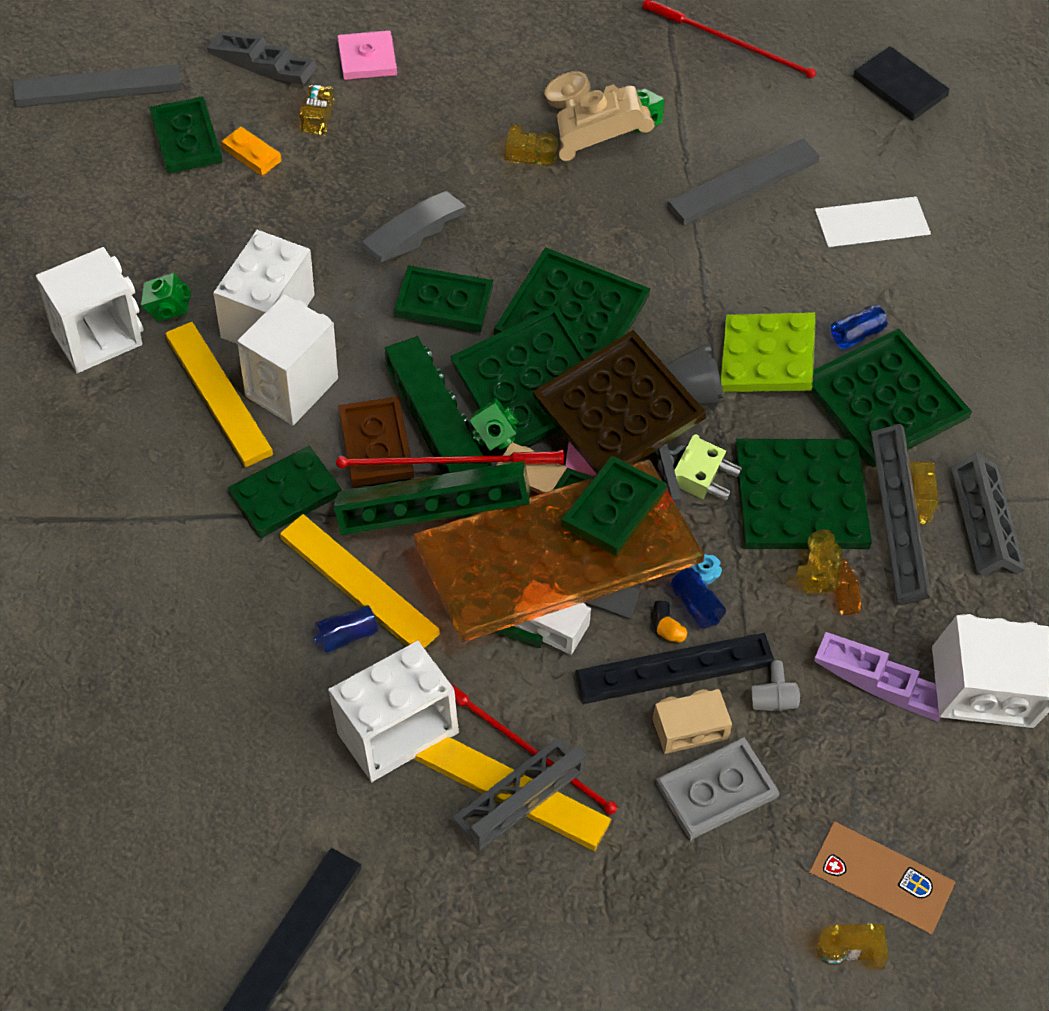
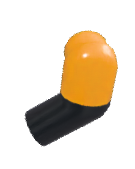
(665, 625)

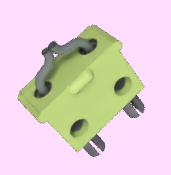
(699, 467)

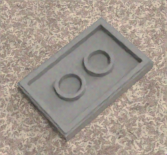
(717, 788)

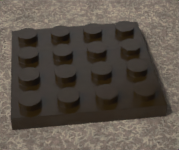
(619, 403)

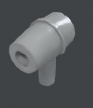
(778, 694)

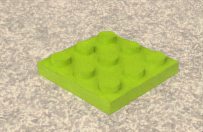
(768, 352)

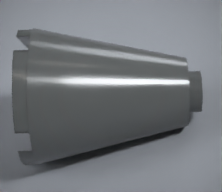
(698, 375)

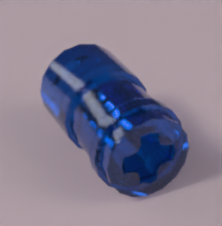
(858, 326)
(698, 598)
(345, 628)

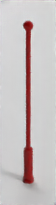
(680, 18)
(550, 457)
(462, 699)

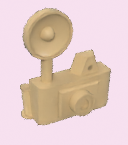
(594, 114)

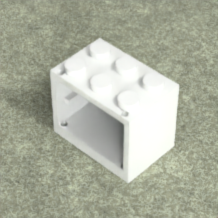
(258, 279)
(91, 309)
(288, 359)
(992, 671)
(394, 710)

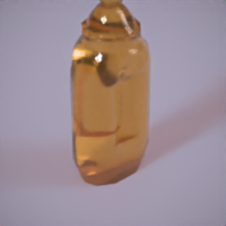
(848, 591)

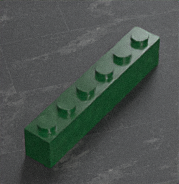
(432, 404)
(432, 498)

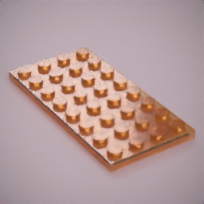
(524, 565)

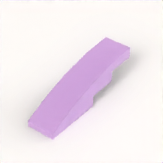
(874, 673)

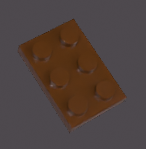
(375, 431)

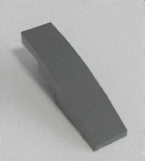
(255, 56)
(411, 226)

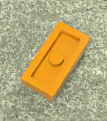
(251, 151)

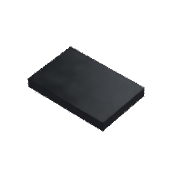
(901, 83)

